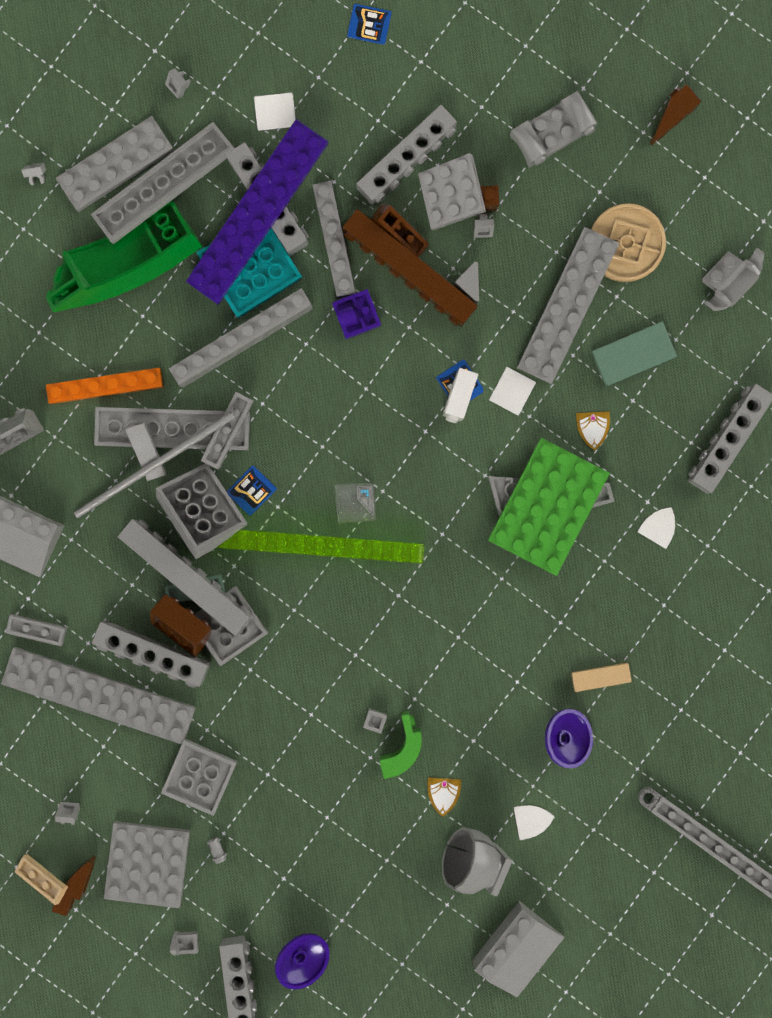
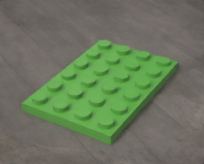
(548, 506)

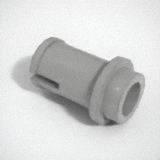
(216, 850)

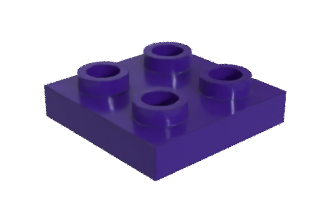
(356, 314)

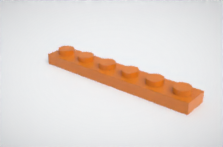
(104, 385)

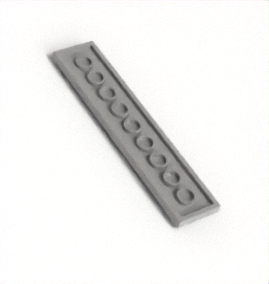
(98, 695)

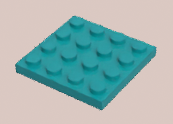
(263, 277)

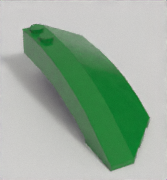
(109, 269)

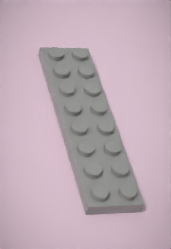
(162, 183)
(568, 305)
(166, 426)

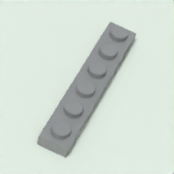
(334, 239)

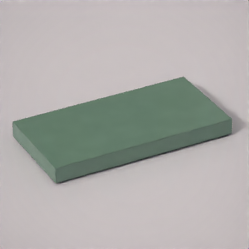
(634, 354)

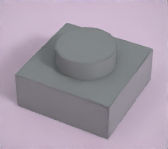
(375, 721)

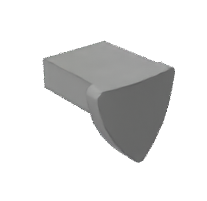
(184, 943)

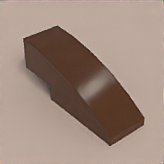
(76, 887)

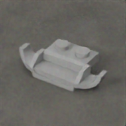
(732, 279)

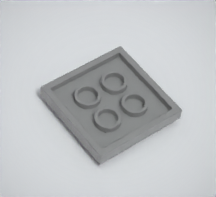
(452, 192)
(222, 642)
(199, 777)

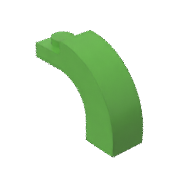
(401, 760)

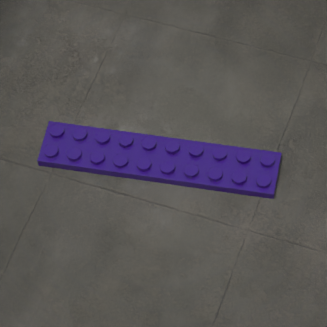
(257, 211)

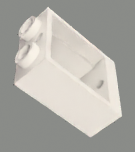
(460, 395)

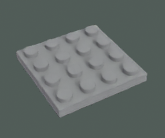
(147, 864)

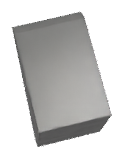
(469, 283)

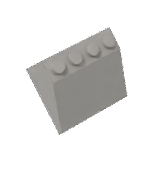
(18, 429)
(200, 509)
(26, 537)
(516, 950)

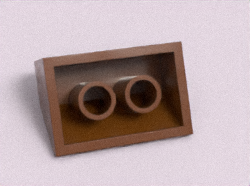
(180, 625)

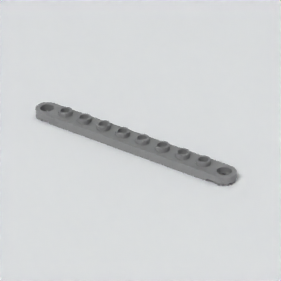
(707, 840)

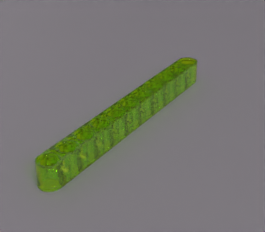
(325, 546)

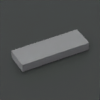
(144, 448)
(36, 630)

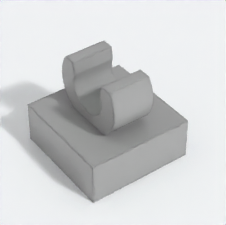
(177, 83)
(34, 170)
(483, 227)
(67, 812)

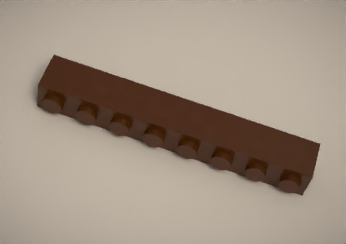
(409, 268)

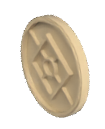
(640, 240)

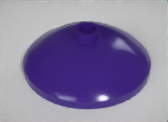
(568, 738)
(302, 961)

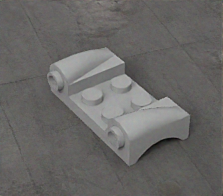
(554, 129)

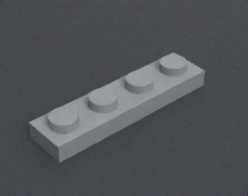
(226, 434)

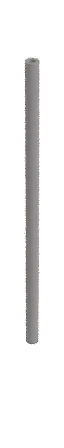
(155, 464)

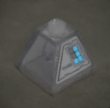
(355, 502)

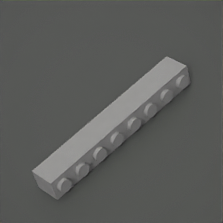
(241, 338)
(185, 576)

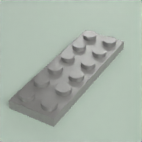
(114, 164)

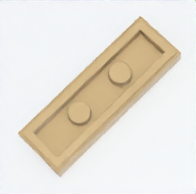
(601, 677)
(41, 879)

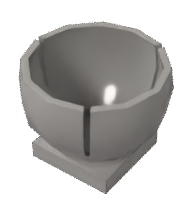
(476, 868)

